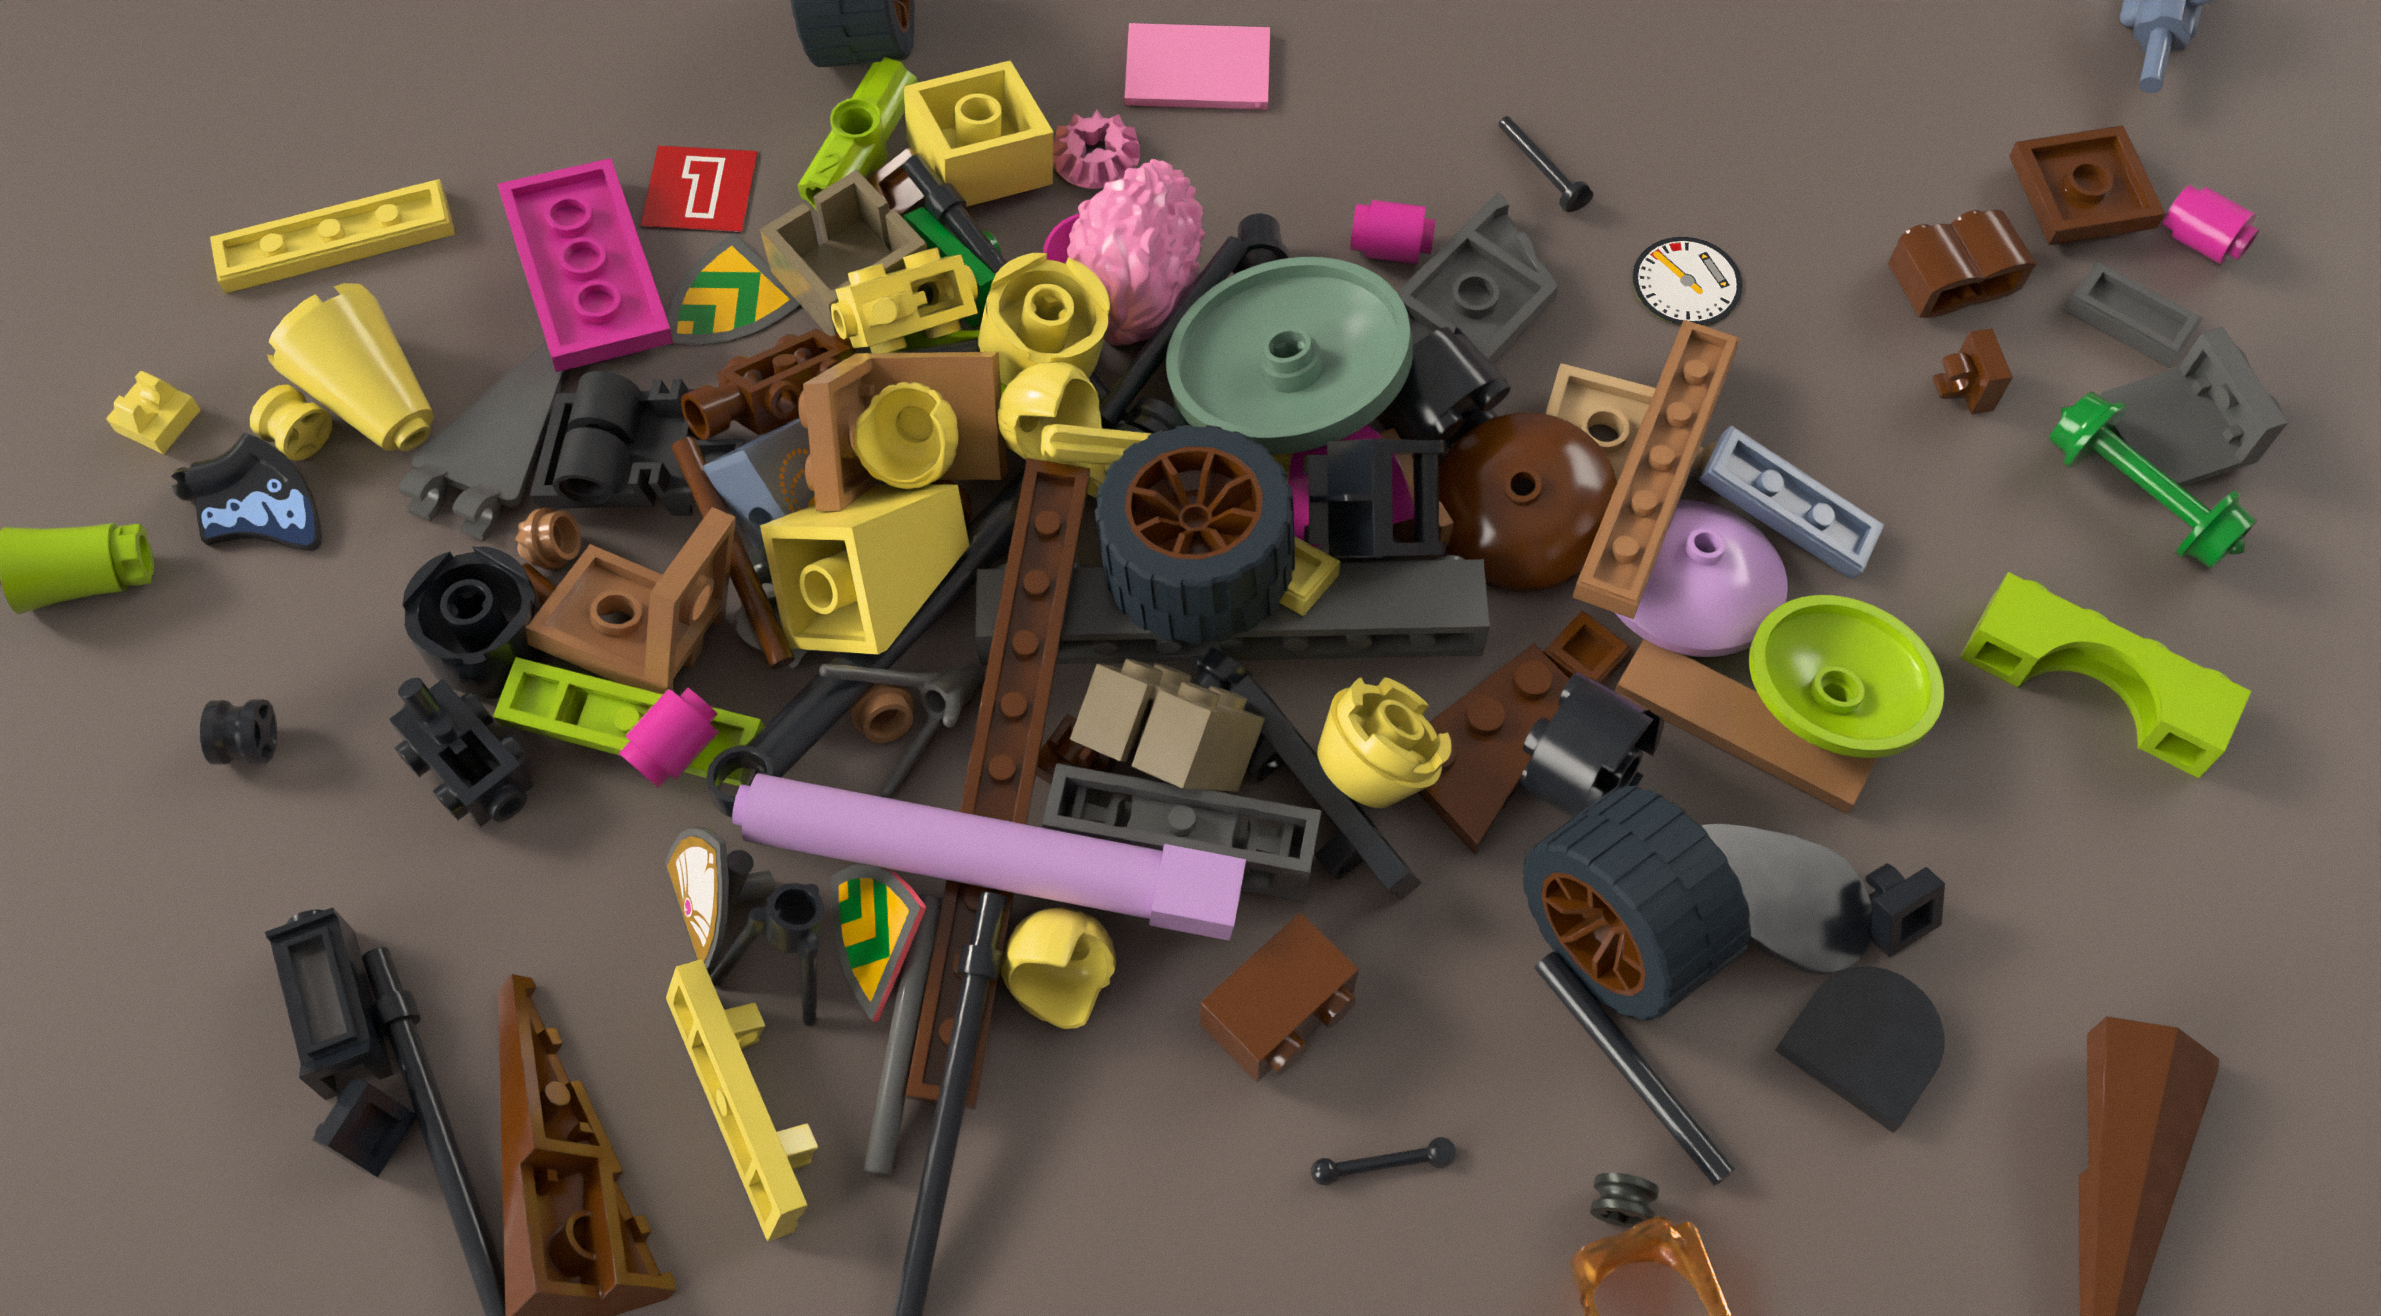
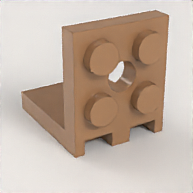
(845, 391)
(666, 609)

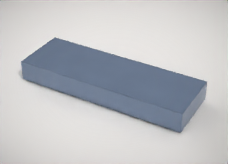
(1791, 502)

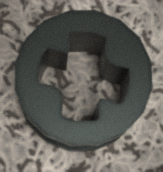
(1623, 1199)

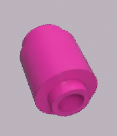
(2211, 224)
(1392, 231)
(670, 736)

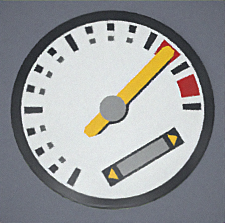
(1687, 280)

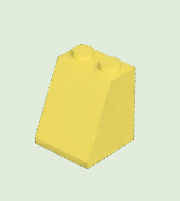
(864, 570)

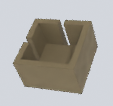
(856, 236)
(1178, 728)

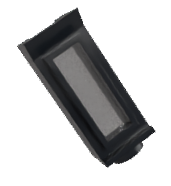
(327, 998)

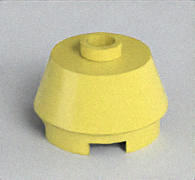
(1381, 744)

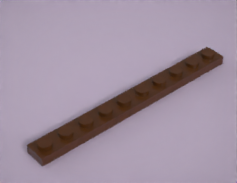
(1005, 738)

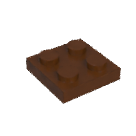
(2086, 185)

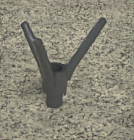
(940, 695)

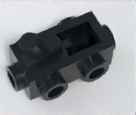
(453, 742)

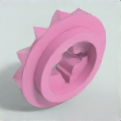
(1101, 165)

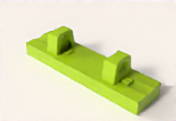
(601, 713)

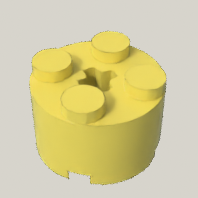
(1044, 315)

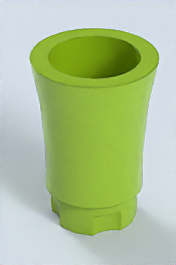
(71, 563)

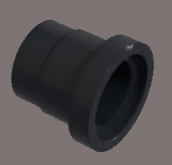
(1263, 241)

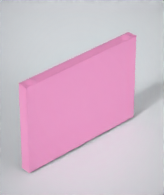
(1197, 66)

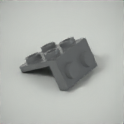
(2201, 415)

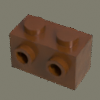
(1280, 999)

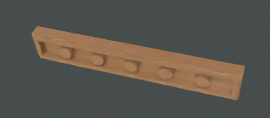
(1656, 470)

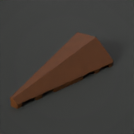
(2143, 1117)
(564, 1214)

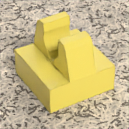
(153, 413)

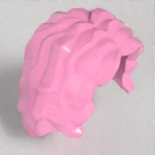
(1141, 245)

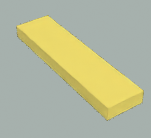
(331, 236)

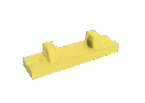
(759, 1152)

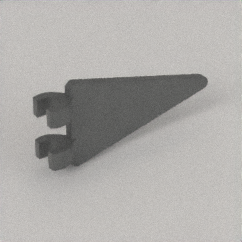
(487, 448)

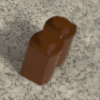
(1960, 262)

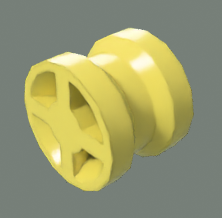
(290, 422)

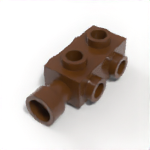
(771, 389)

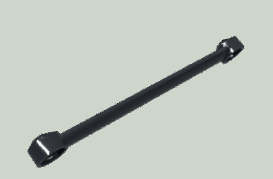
(827, 698)

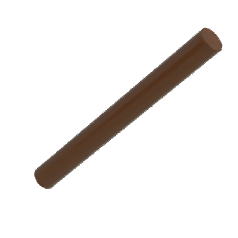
(741, 570)

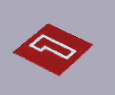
(699, 188)

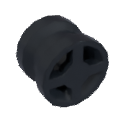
(238, 732)

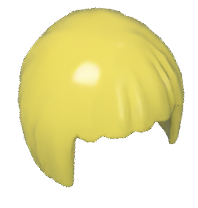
(1043, 397)
(906, 436)
(1058, 965)

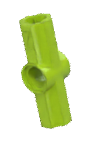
(860, 128)

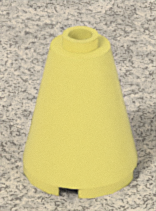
(353, 366)

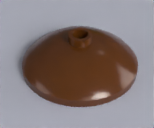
(1534, 537)

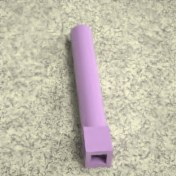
(1170, 887)

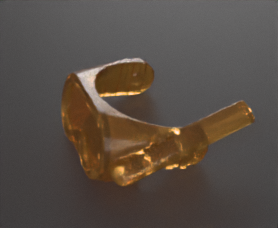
(1653, 1242)

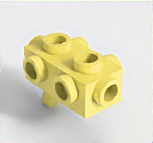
(886, 307)

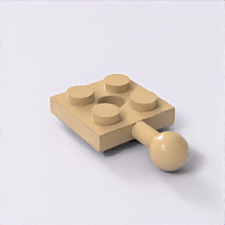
(1595, 399)

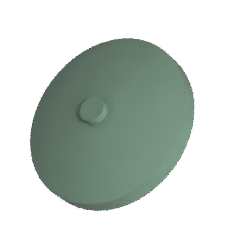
(1291, 353)

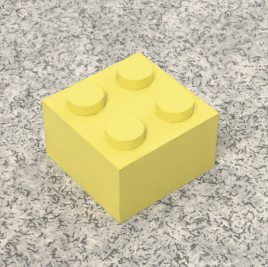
(981, 132)

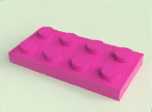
(584, 265)

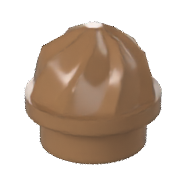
(548, 538)
(883, 712)

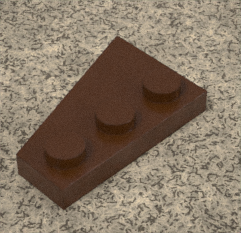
(1488, 742)

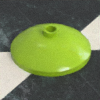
(1846, 676)

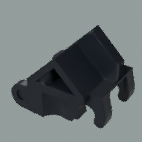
(1354, 497)

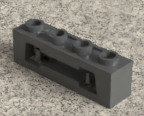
(1203, 820)

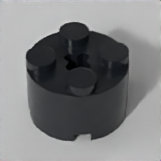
(1445, 391)
(472, 618)
(1588, 746)

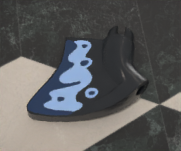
(252, 496)

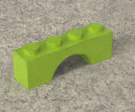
(2177, 706)

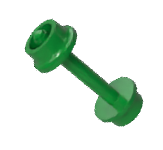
(2215, 531)

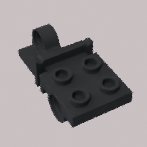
(615, 447)

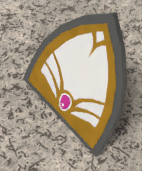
(709, 881)

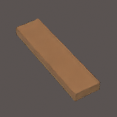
(1739, 724)

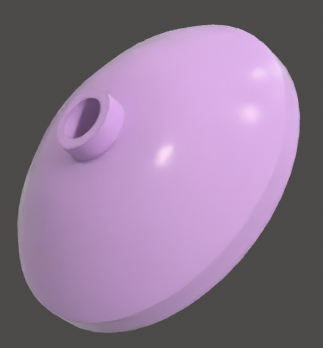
(1709, 584)

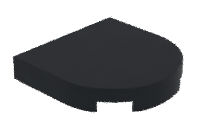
(1869, 1041)

